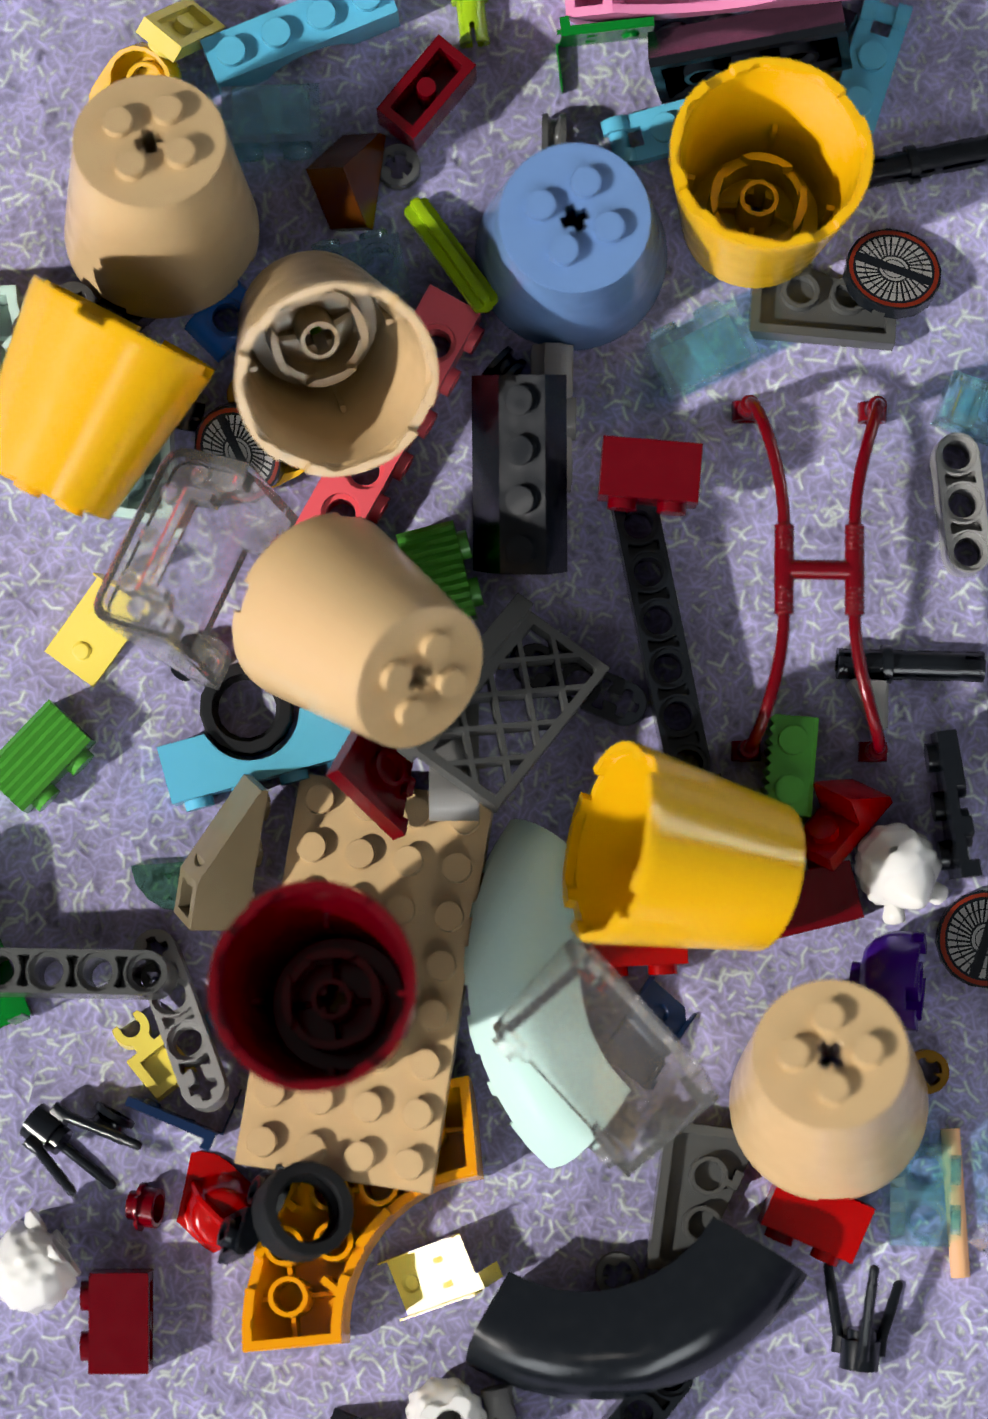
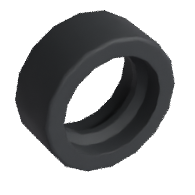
(241, 745)
(335, 1195)

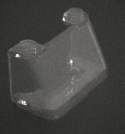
(185, 556)
(605, 1055)

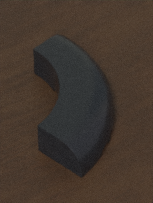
(639, 1333)

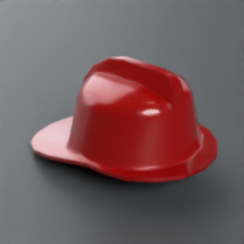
(210, 1195)

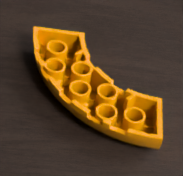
(312, 1300)

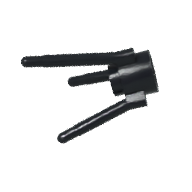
(48, 1130)
(862, 1344)

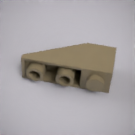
(221, 867)

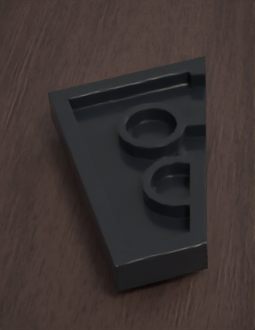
(945, 760)

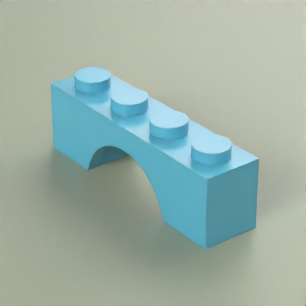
(266, 43)
(199, 770)

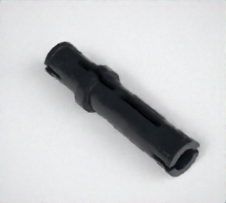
(922, 162)
(918, 665)

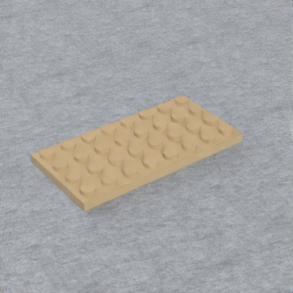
(393, 1120)

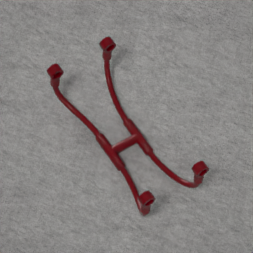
(787, 569)

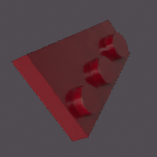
(375, 780)

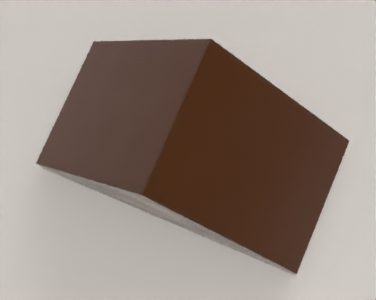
(349, 180)

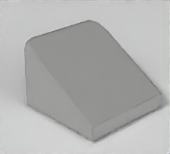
(880, 691)

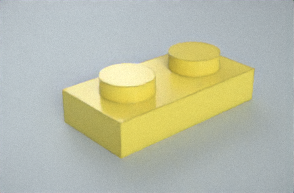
(178, 29)

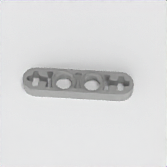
(187, 1017)

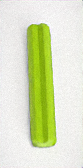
(451, 255)

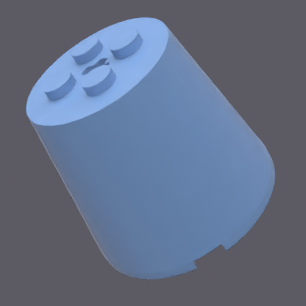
(569, 282)

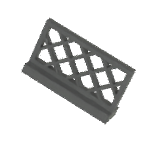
(498, 643)

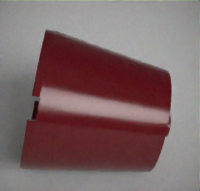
(283, 966)

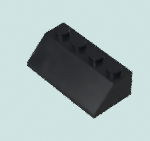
(695, 52)
(519, 474)

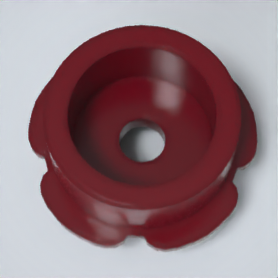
(145, 1206)

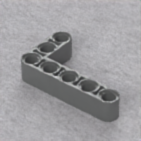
(78, 972)

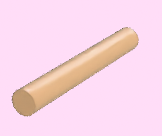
(959, 1243)

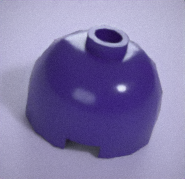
(894, 973)

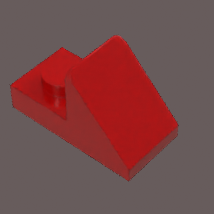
(842, 820)

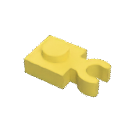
(151, 1058)

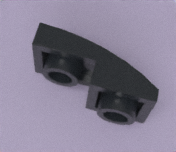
(237, 1232)

